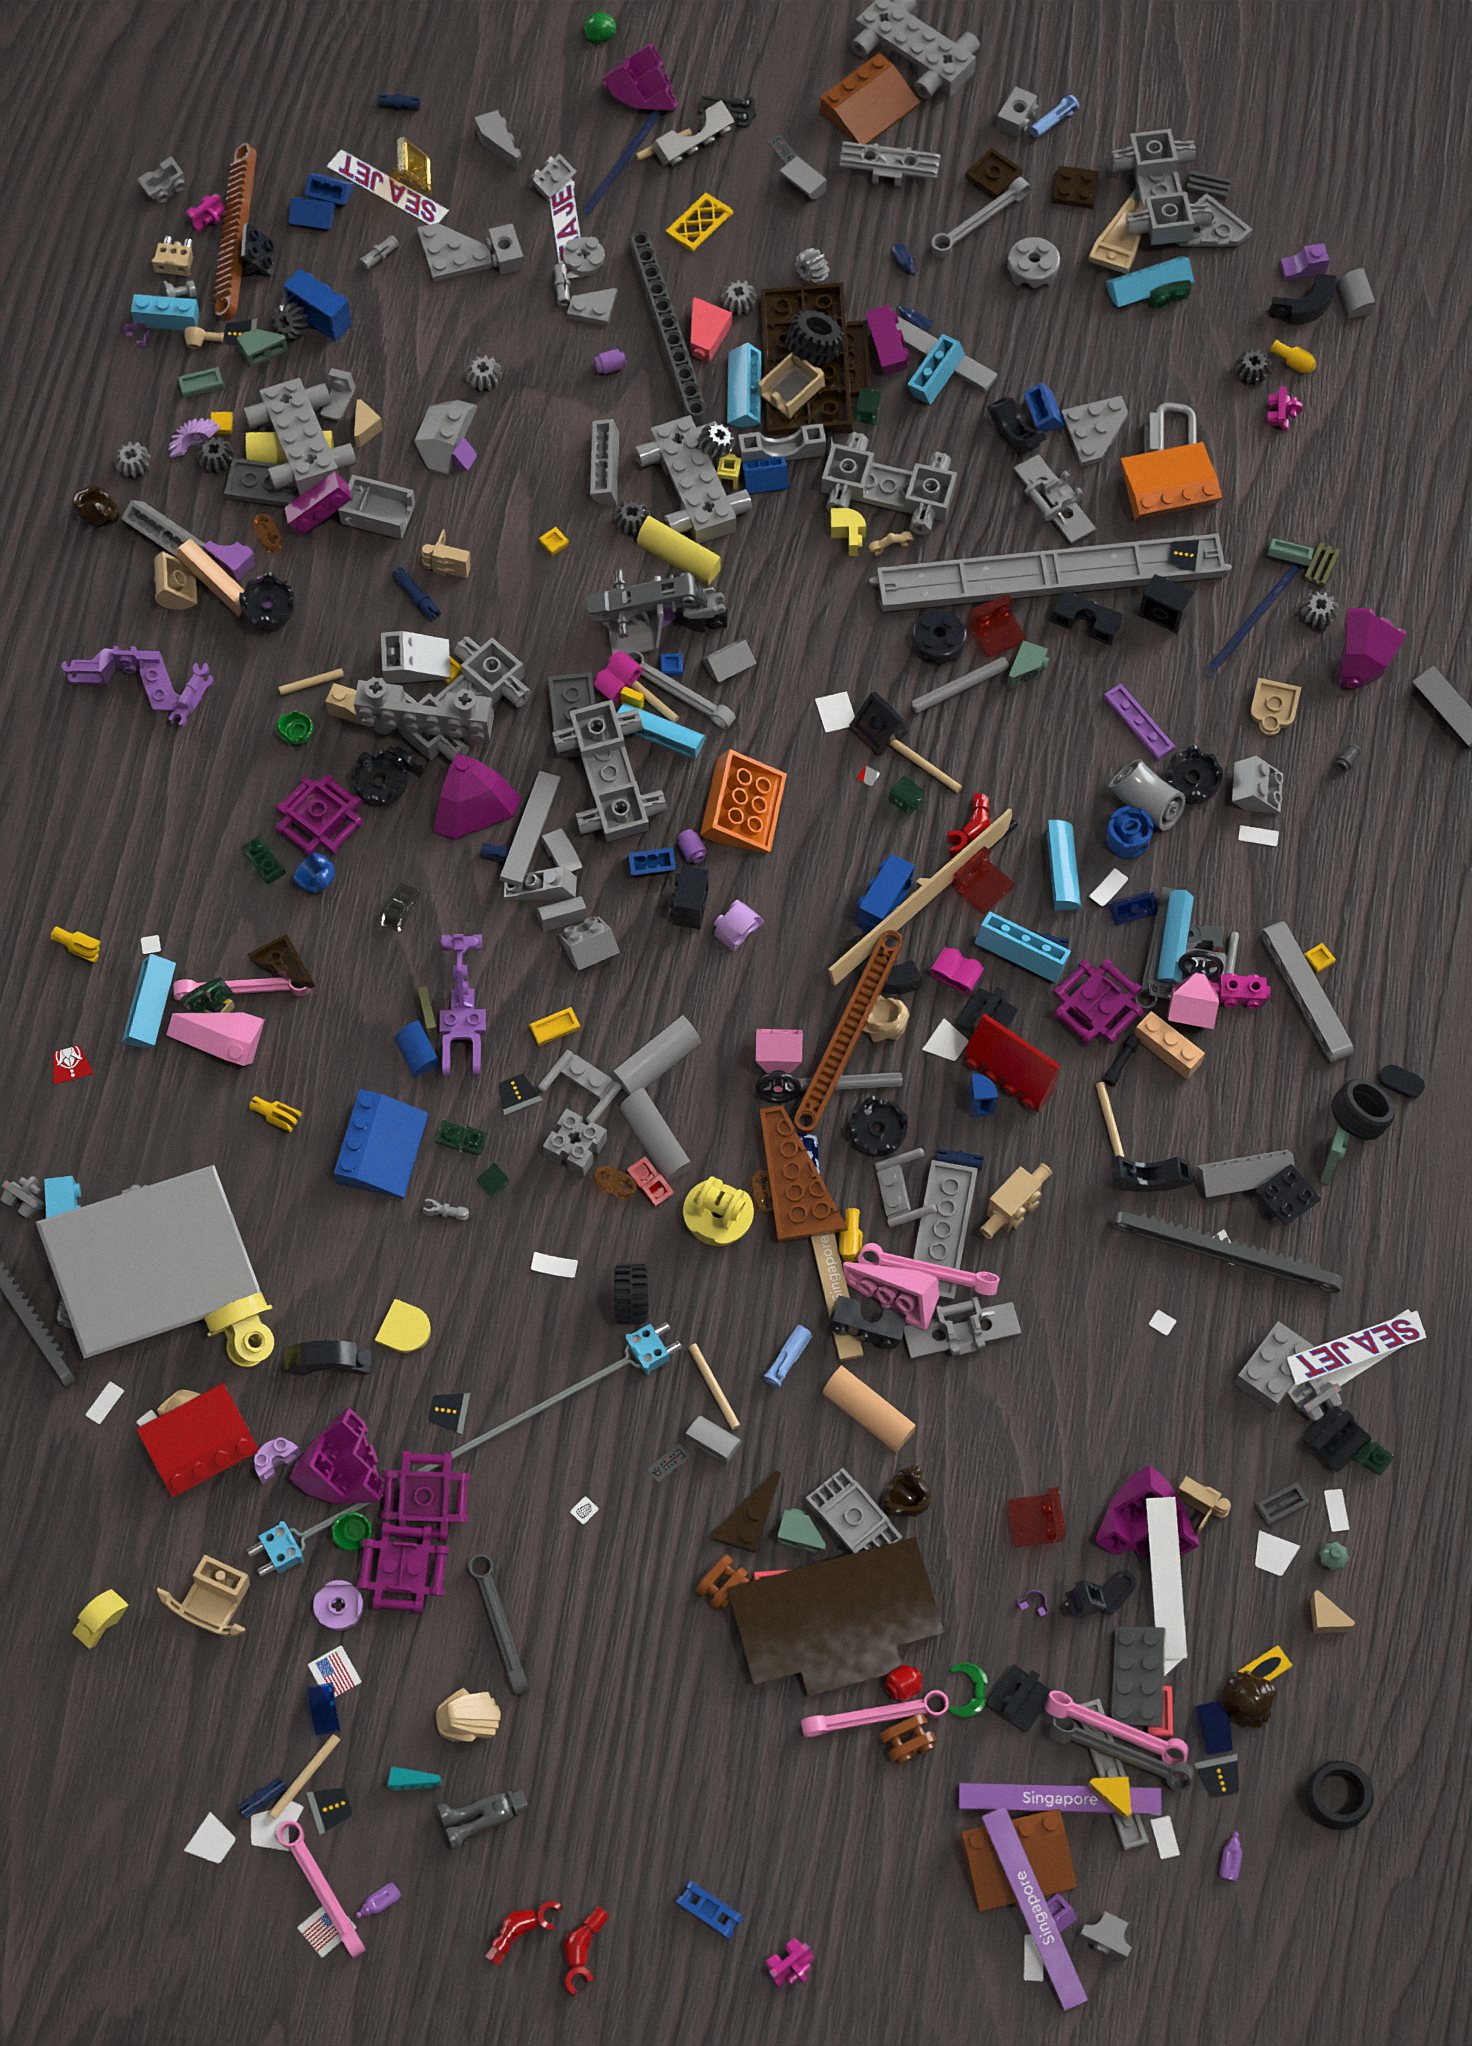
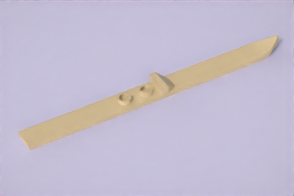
(926, 892)

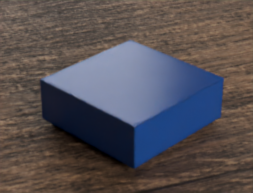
(672, 664)

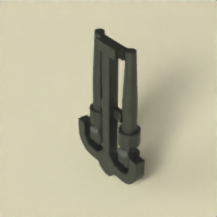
(743, 113)

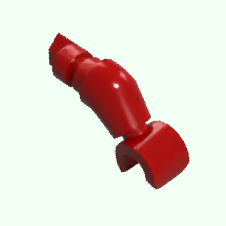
(977, 824)
(515, 1926)
(577, 1945)

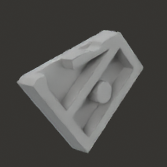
(593, 306)

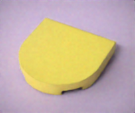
(404, 1328)

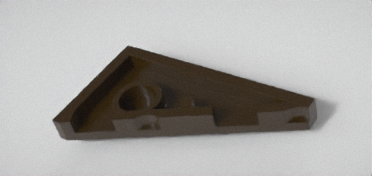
(282, 959)
(747, 1522)

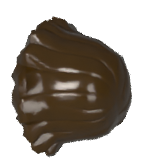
(95, 506)
(907, 1493)
(1248, 1699)

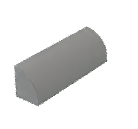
(604, 462)
(157, 526)
(1446, 702)
(657, 1056)
(655, 1135)
(1242, 1172)

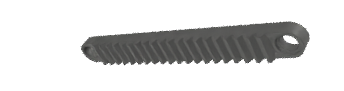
(1228, 1252)
(35, 1325)

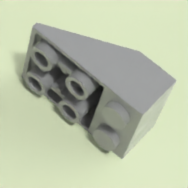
(414, 657)

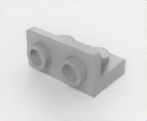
(552, 177)

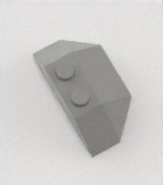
(441, 432)

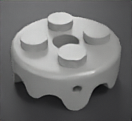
(1033, 273)

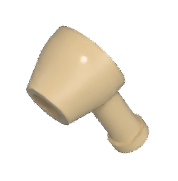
(195, 336)

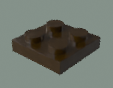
(993, 173)
(1075, 187)

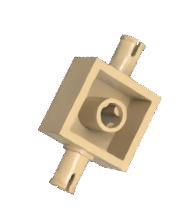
(1014, 1200)

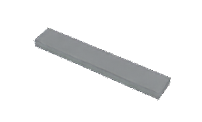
(967, 369)
(530, 828)
(1131, 1831)

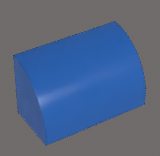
(329, 188)
(311, 212)
(1043, 408)
(765, 474)
(651, 861)
(416, 1049)
(982, 1095)

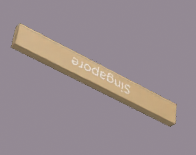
(834, 1284)

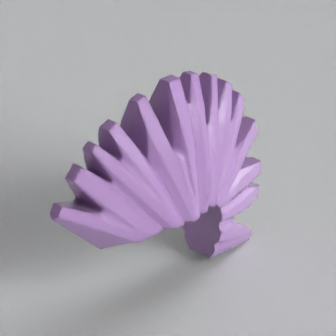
(192, 434)

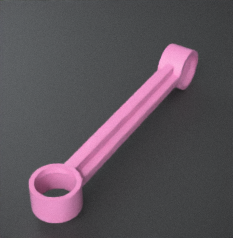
(185, 986)
(982, 1282)
(1062, 1705)
(820, 1724)
(322, 1890)

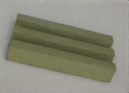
(1328, 551)
(427, 1011)

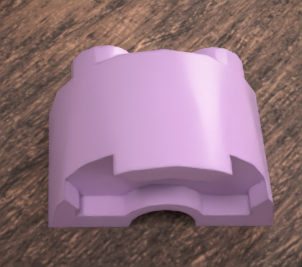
(736, 925)
(272, 1454)

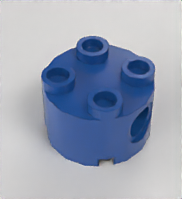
(1129, 832)

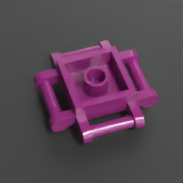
(319, 814)
(1097, 1002)
(425, 1493)
(402, 1568)

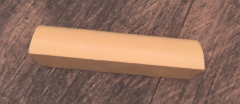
(211, 574)
(869, 1409)

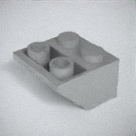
(1257, 786)
(589, 942)

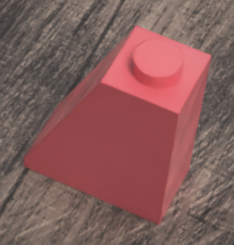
(708, 329)

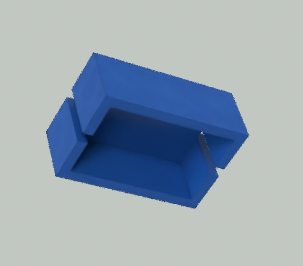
(324, 307)
(885, 892)

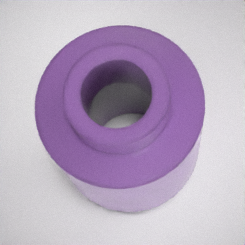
(609, 361)
(692, 846)

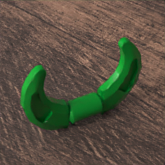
(975, 1705)

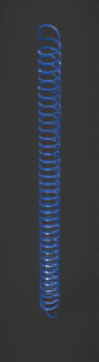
(622, 162)
(1255, 617)

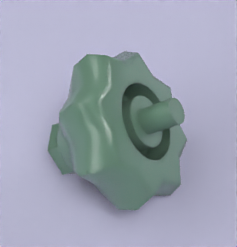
(1334, 1556)

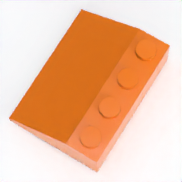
(1170, 481)
(743, 803)

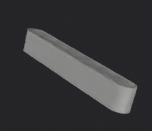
(1307, 991)

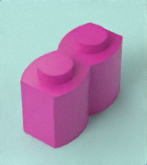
(620, 673)
(957, 971)

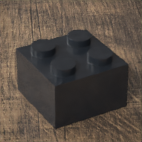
(1166, 603)
(690, 897)

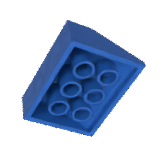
(380, 1145)

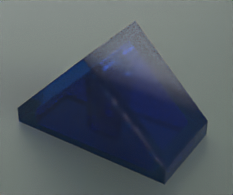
(324, 1709)
(1215, 1727)

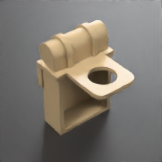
(446, 559)
(1204, 1500)

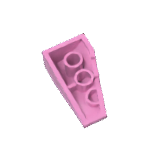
(220, 1034)
(897, 1288)

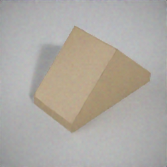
(366, 424)
(1327, 1616)

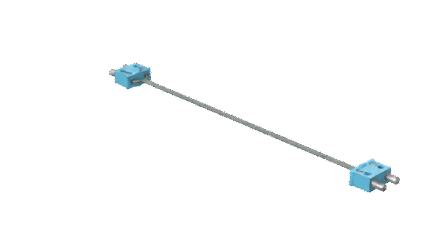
(644, 1346)

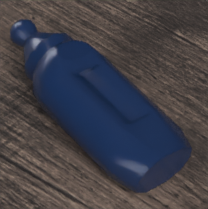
(903, 258)
(915, 318)

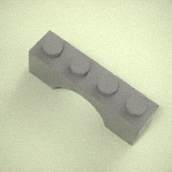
(673, 146)
(805, 443)

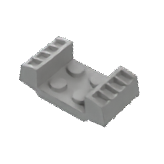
(851, 1513)

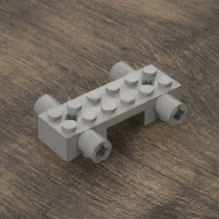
(940, 61)
(1165, 207)
(292, 416)
(854, 476)
(704, 503)
(485, 671)
(386, 708)
(609, 771)

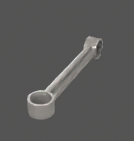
(1017, 191)
(720, 714)

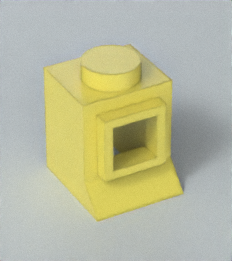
(730, 468)

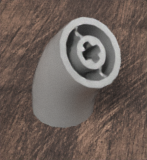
(1143, 789)

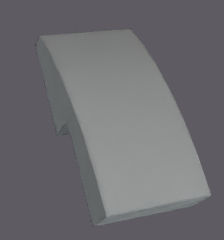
(561, 850)

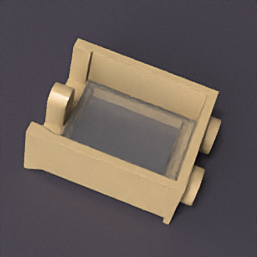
(791, 384)

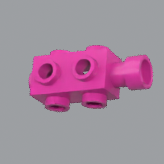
(1243, 992)

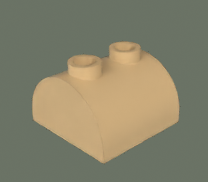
(174, 583)

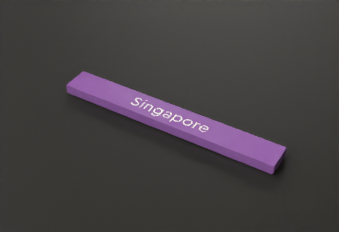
(1049, 1797)
(1034, 1908)

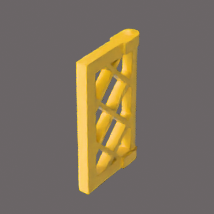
(682, 238)

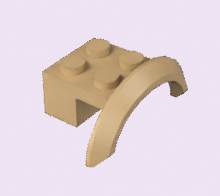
(212, 1597)

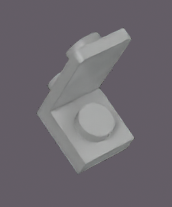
(340, 394)

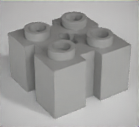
(577, 1155)

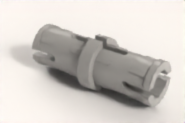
(389, 245)
(562, 284)

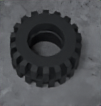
(814, 337)
(631, 1293)

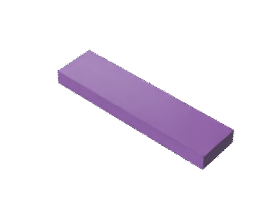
(1139, 722)

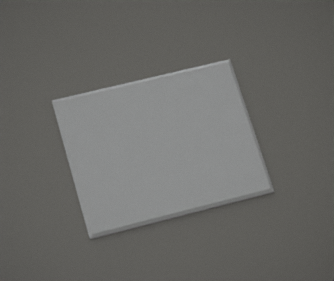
(147, 1260)

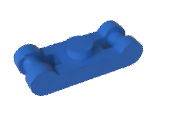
(709, 1910)

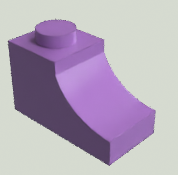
(1306, 263)
(233, 559)

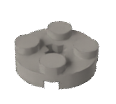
(580, 246)

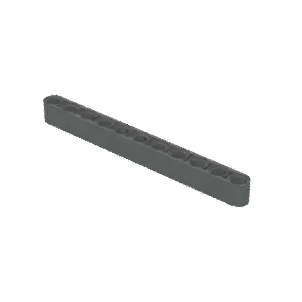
(660, 300)

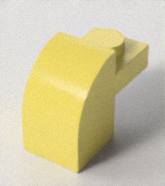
(850, 525)
(99, 1615)

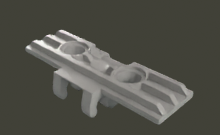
(889, 161)
(1060, 496)
(963, 1336)

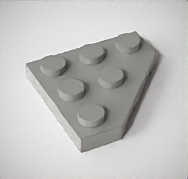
(1224, 230)
(452, 253)
(1094, 427)

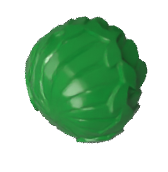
(599, 27)
(295, 727)
(350, 1530)

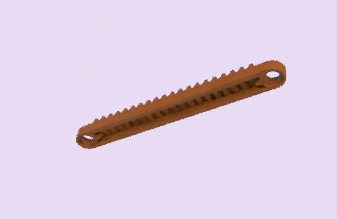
(236, 216)
(848, 1031)

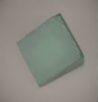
(493, 1180)

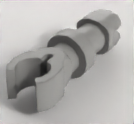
(460, 1213)

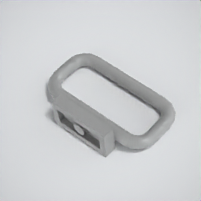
(1155, 426)

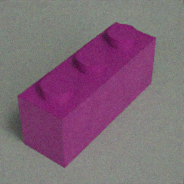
(888, 339)
(318, 503)

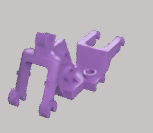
(154, 676)
(463, 1019)

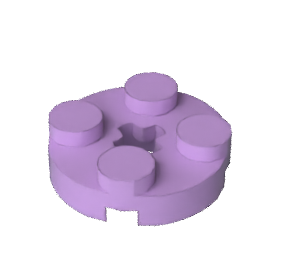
(329, 1595)

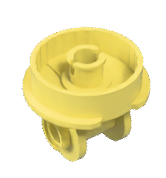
(715, 1197)
(242, 1325)

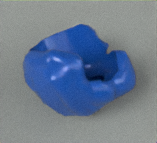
(314, 873)

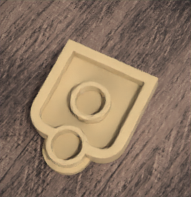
(1274, 705)

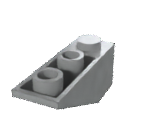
(495, 137)
(544, 885)

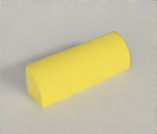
(267, 448)
(678, 550)

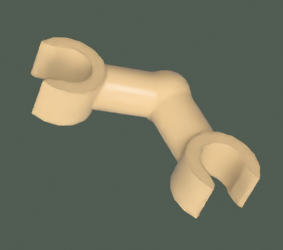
(878, 546)

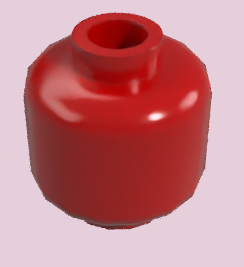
(904, 1683)

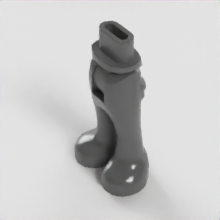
(494, 1811)

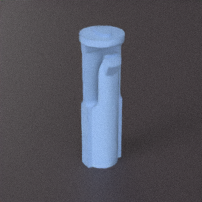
(1055, 116)
(788, 1355)

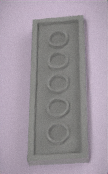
(944, 1232)

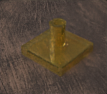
(412, 165)

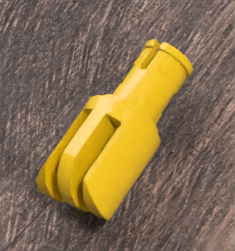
(1295, 357)
(77, 943)
(276, 1113)
(851, 1241)

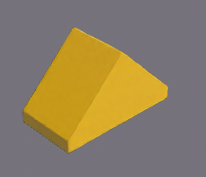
(1115, 1793)

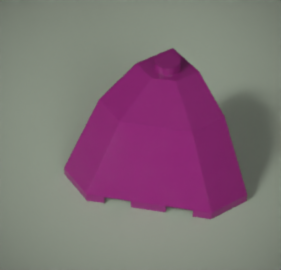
(641, 81)
(1368, 647)
(473, 799)
(340, 1464)
(1127, 1521)

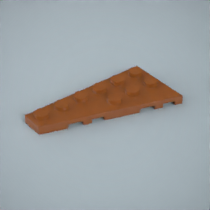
(798, 1192)

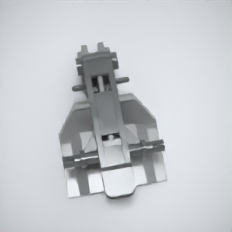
(636, 611)

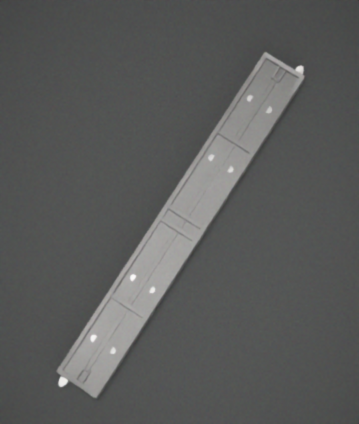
(1041, 573)

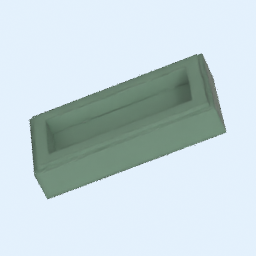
(200, 382)
(1290, 552)

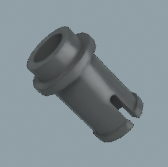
(1345, 761)

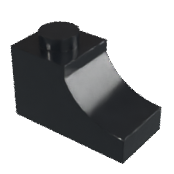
(1085, 1599)

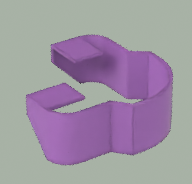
(134, 326)
(1024, 1605)

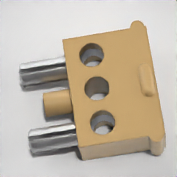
(173, 258)

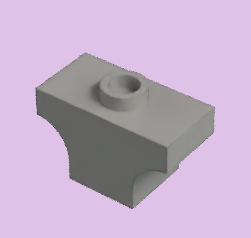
(1107, 1936)

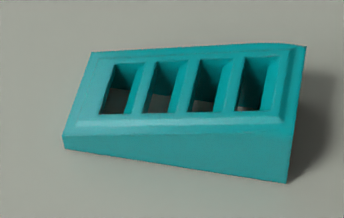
(408, 1779)

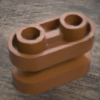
(708, 1584)
(902, 1752)

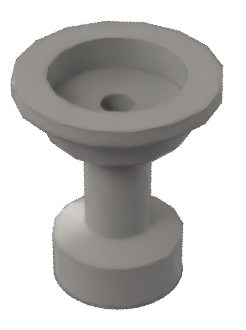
(170, 291)

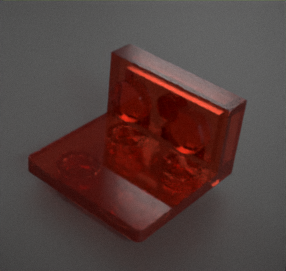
(996, 626)
(981, 881)
(1037, 1519)

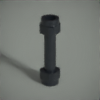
(1130, 1046)

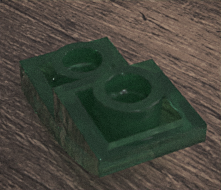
(1175, 290)
(263, 860)
(210, 993)
(460, 1138)
(1374, 1458)

